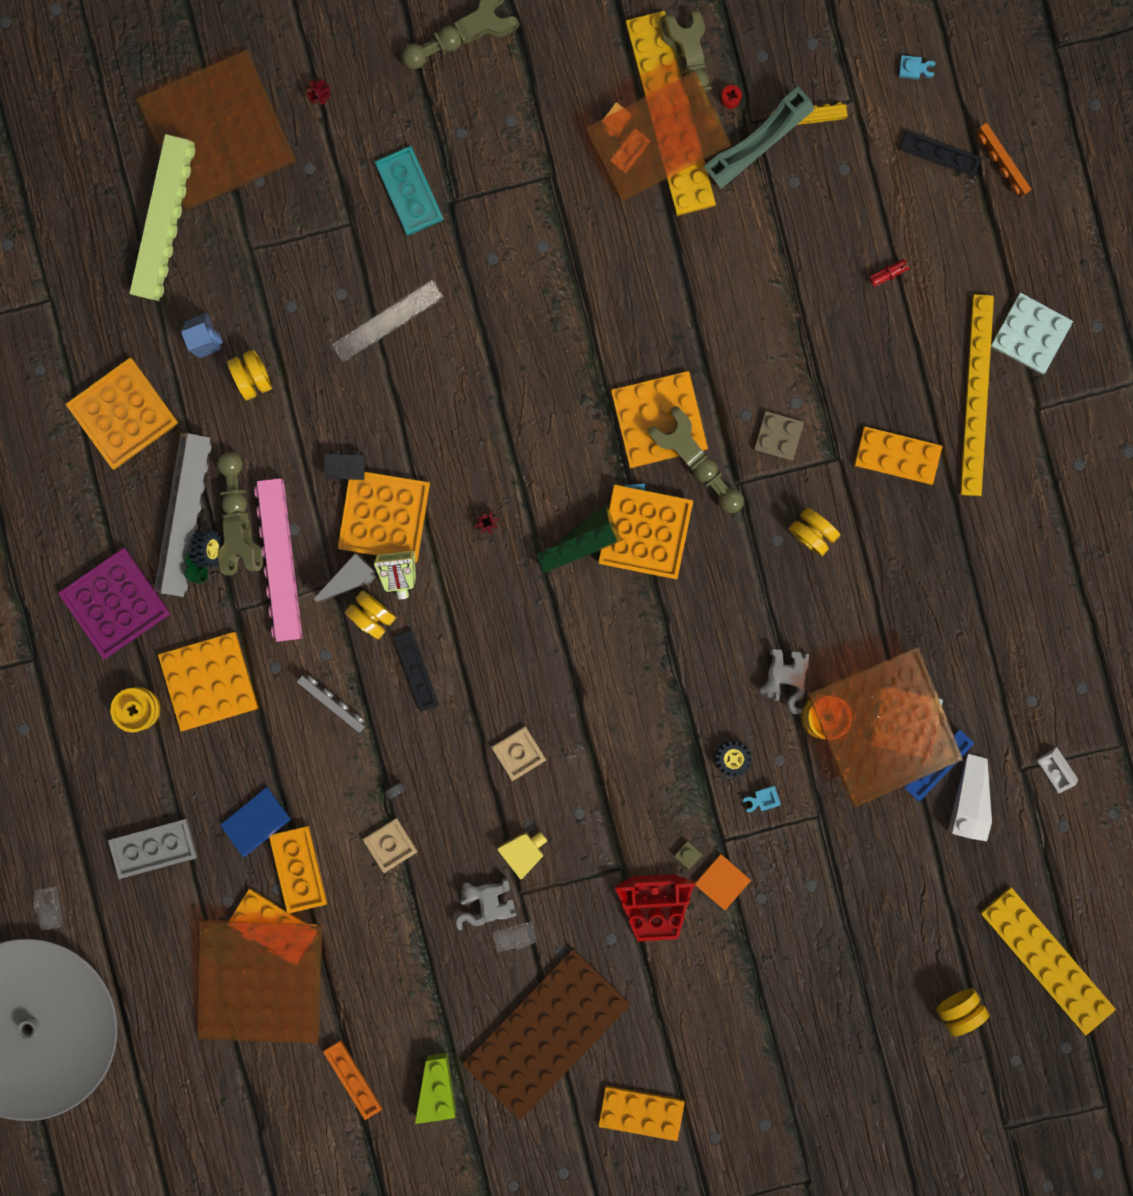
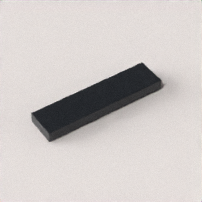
(940, 153)
(416, 670)

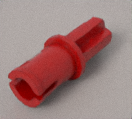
(888, 273)

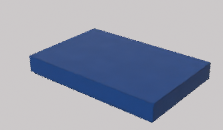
(255, 822)

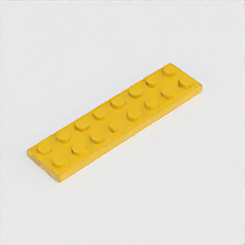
(1047, 961)

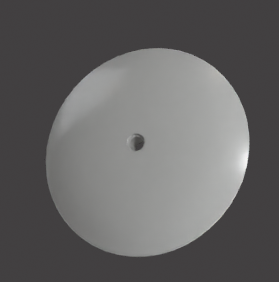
(71, 1026)

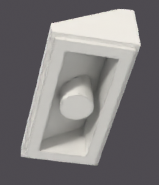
(1057, 770)

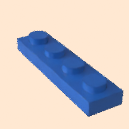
(922, 786)

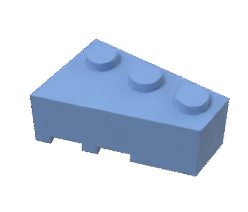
(201, 336)

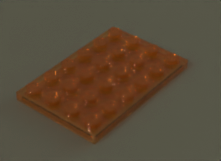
(658, 136)

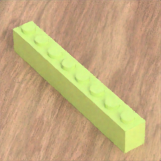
(162, 217)

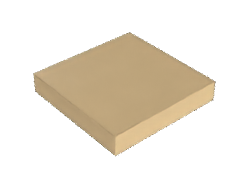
(518, 753)
(390, 845)

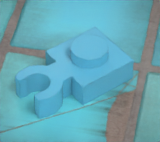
(911, 67)
(765, 798)

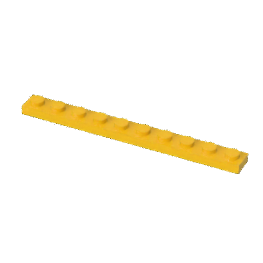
(976, 395)

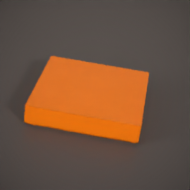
(722, 881)

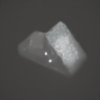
(48, 908)
(514, 937)

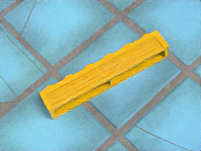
(825, 113)

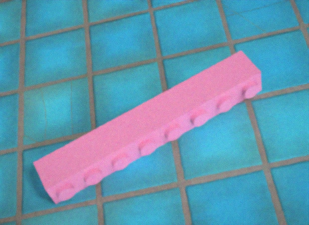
(279, 560)

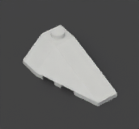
(972, 805)

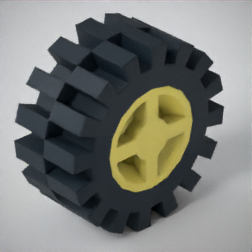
(205, 548)
(738, 763)

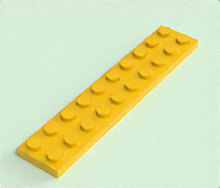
(657, 69)

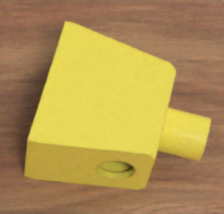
(523, 852)

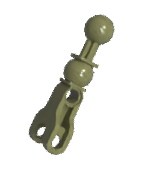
(464, 31)
(687, 44)
(703, 468)
(236, 524)

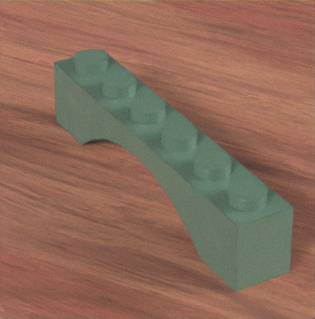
(785, 117)

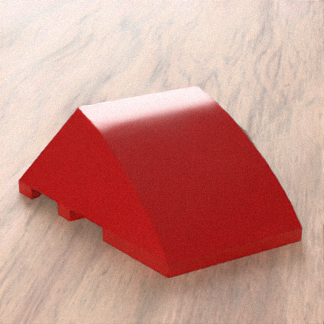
(655, 905)

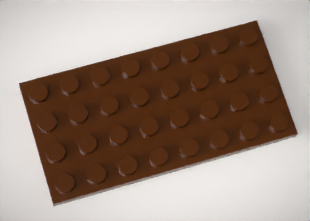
(546, 1034)

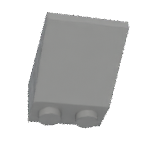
(353, 575)

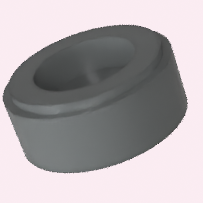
(395, 790)

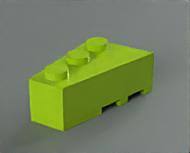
(436, 1093)

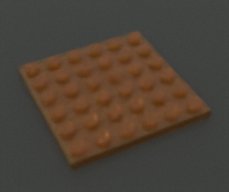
(228, 121)
(885, 727)
(259, 981)

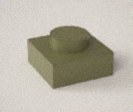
(688, 855)

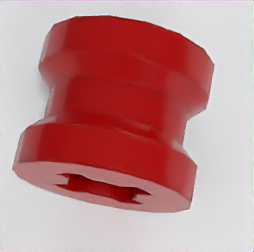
(730, 101)

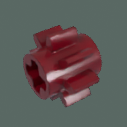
(318, 91)
(488, 527)

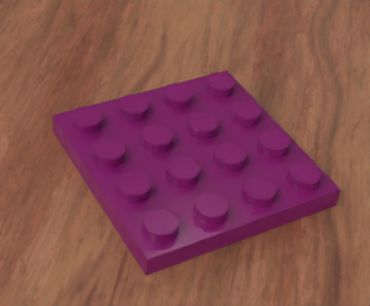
(114, 603)

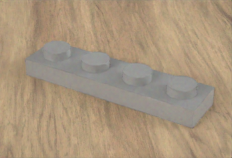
(338, 708)

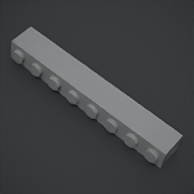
(182, 513)

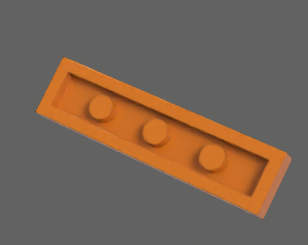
(1007, 167)
(352, 1080)

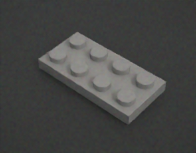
(152, 848)

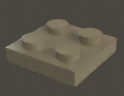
(779, 436)

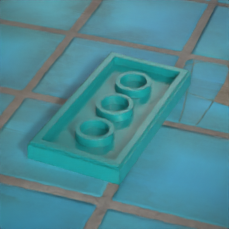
(409, 190)

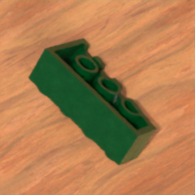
(587, 538)

